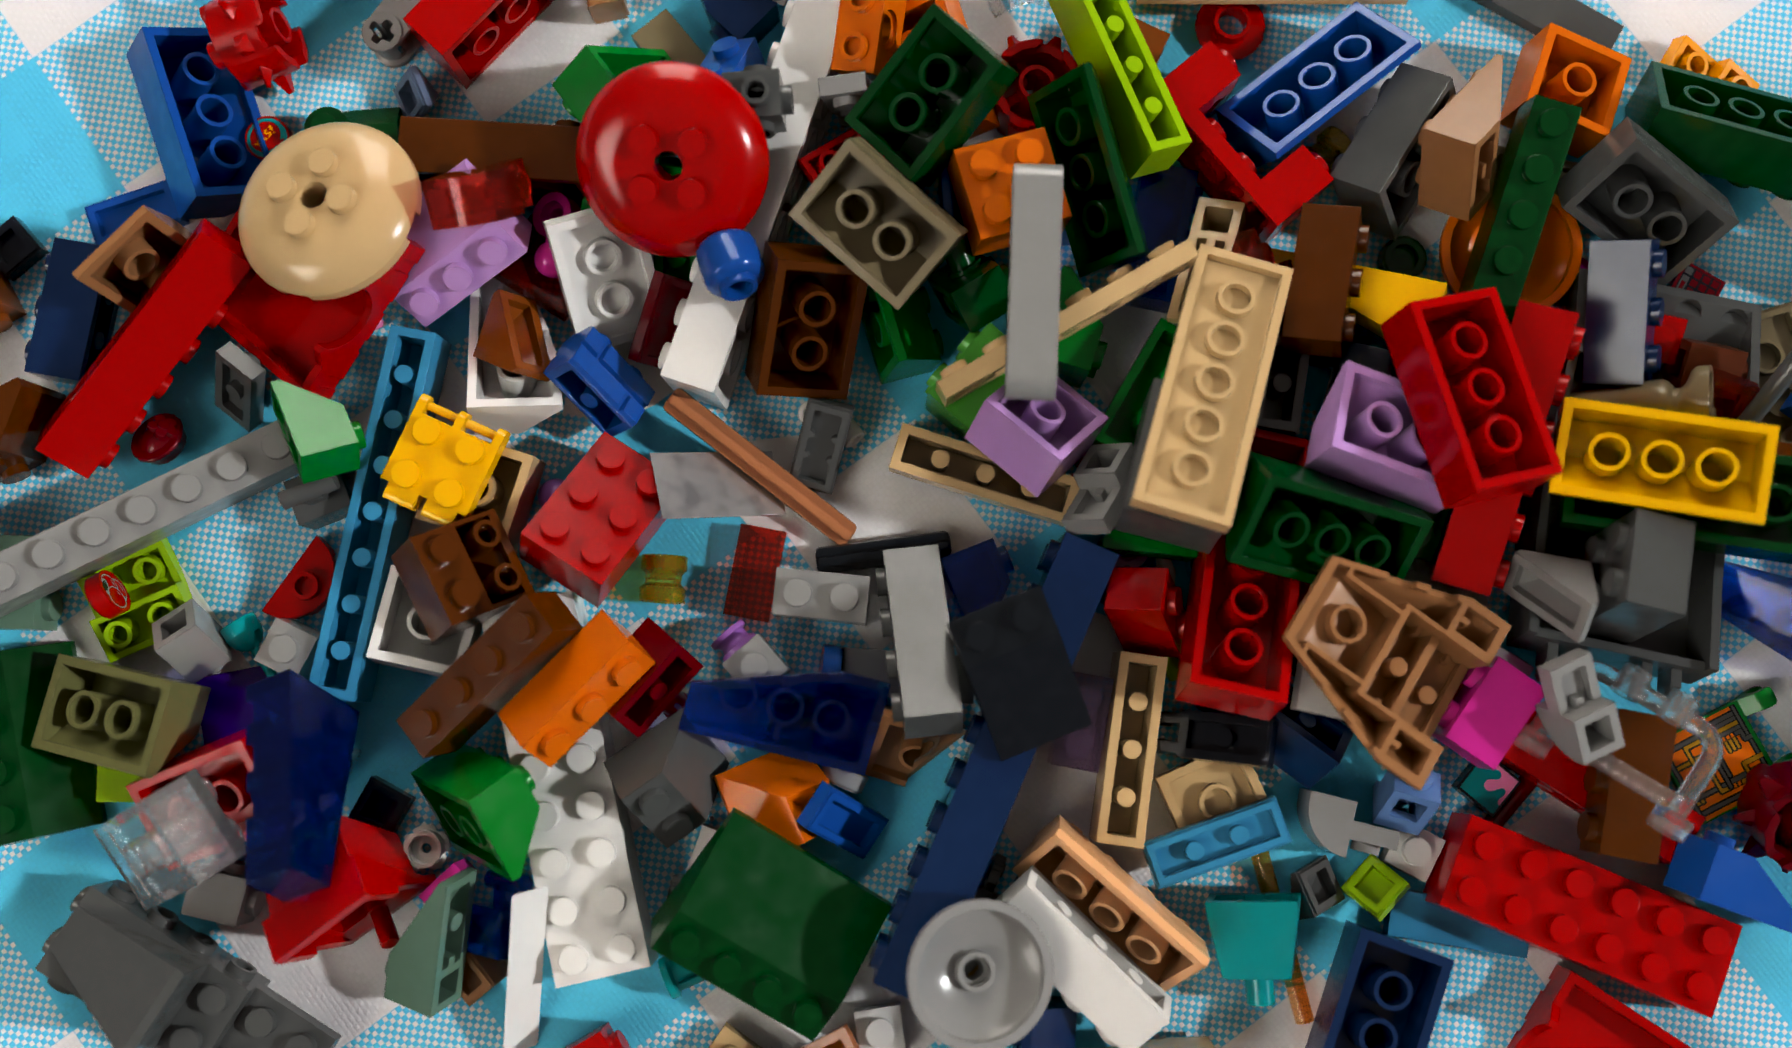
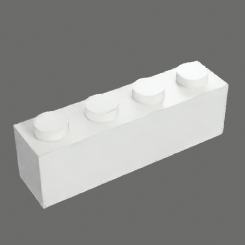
(1090, 967)

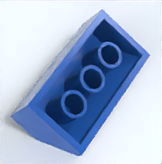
(1313, 83)
(195, 120)

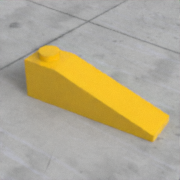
(1382, 293)

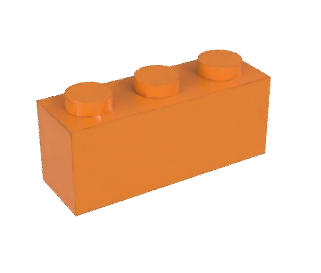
(575, 688)

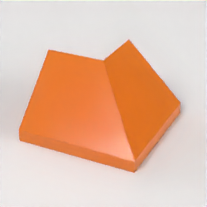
(772, 792)

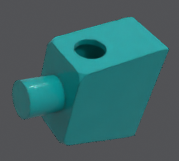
(1255, 939)

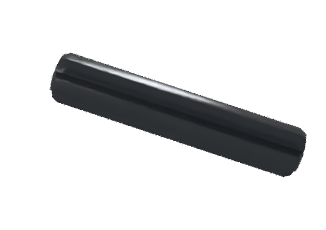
(870, 553)

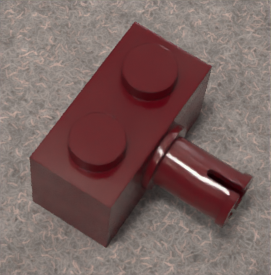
(661, 685)

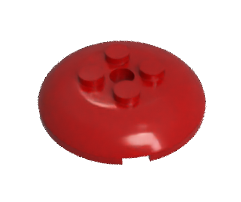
(681, 112)

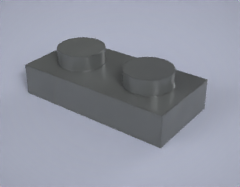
(240, 385)

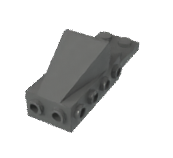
(165, 983)

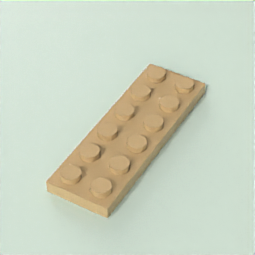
(1212, 389)

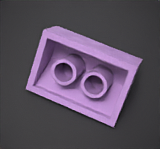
(458, 260)
(1371, 439)

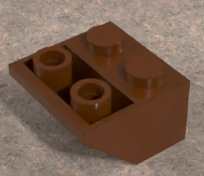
(461, 573)

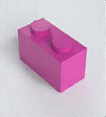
(1488, 713)

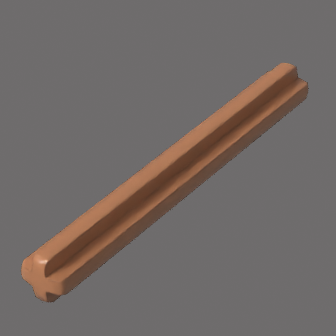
(759, 467)

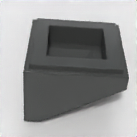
(1317, 887)

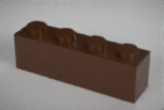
(489, 673)

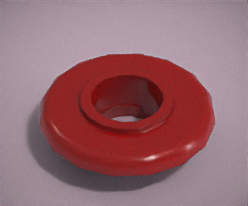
(1240, 44)

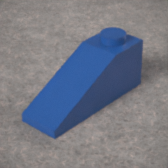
(1728, 879)

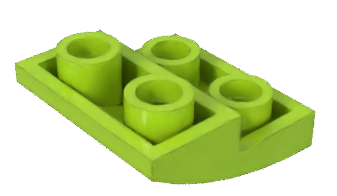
(154, 588)

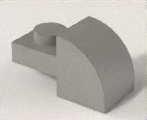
(1101, 487)
(1574, 711)
(1331, 825)

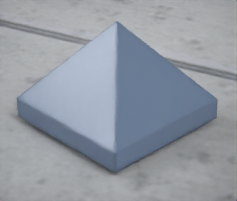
(415, 93)

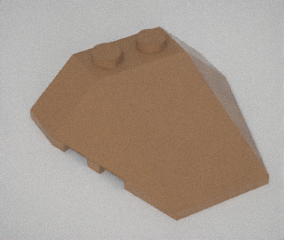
(1390, 657)

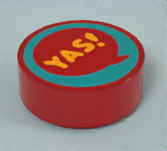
(273, 132)

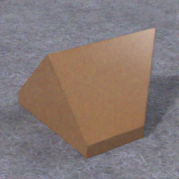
(899, 758)

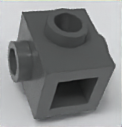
(766, 93)

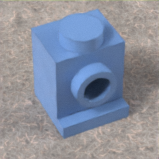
(1421, 803)

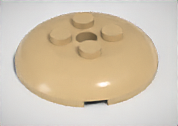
(333, 243)

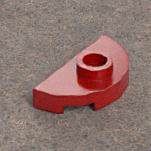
(306, 585)

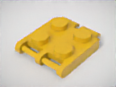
(441, 463)

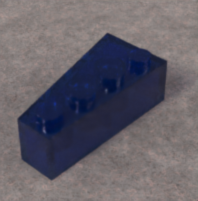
(296, 784)

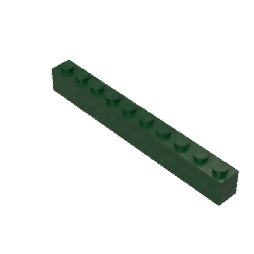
(1515, 220)

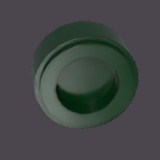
(1402, 256)

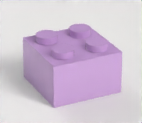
(1036, 438)

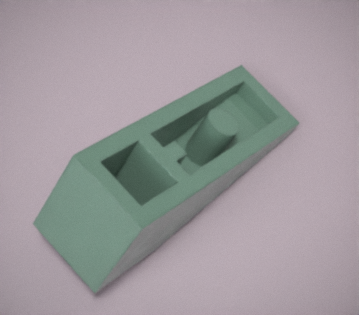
(430, 956)

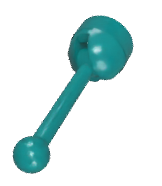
(246, 635)

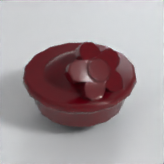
(159, 439)

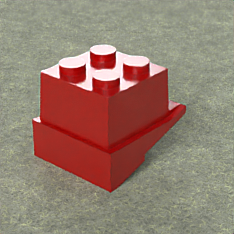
(366, 887)

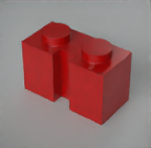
(1146, 611)

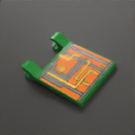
(1741, 752)

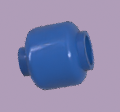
(730, 264)

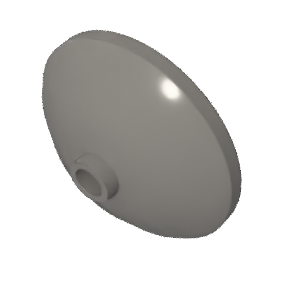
(1002, 996)

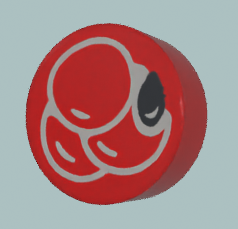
(107, 594)

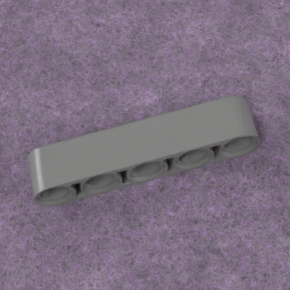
(1034, 282)

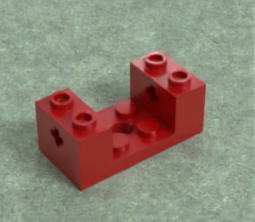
(1271, 202)

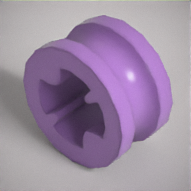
(732, 639)

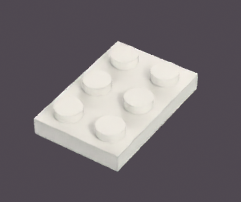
(599, 275)

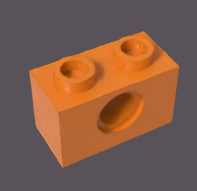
(867, 35)

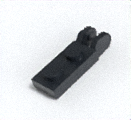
(1220, 738)

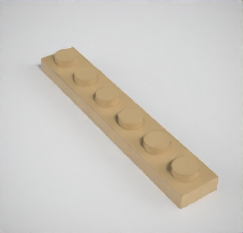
(1081, 311)

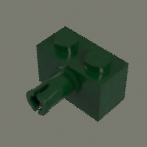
(971, 288)

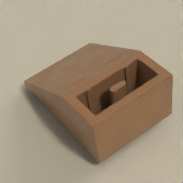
(1462, 146)

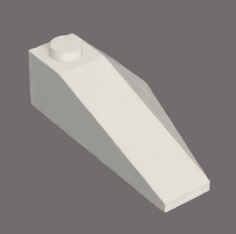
(500, 396)

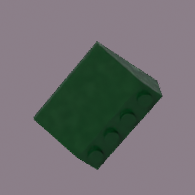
(769, 924)

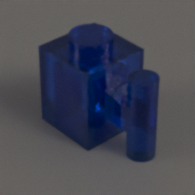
(491, 920)

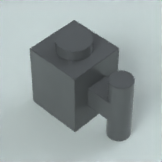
(318, 501)

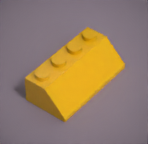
(1665, 460)

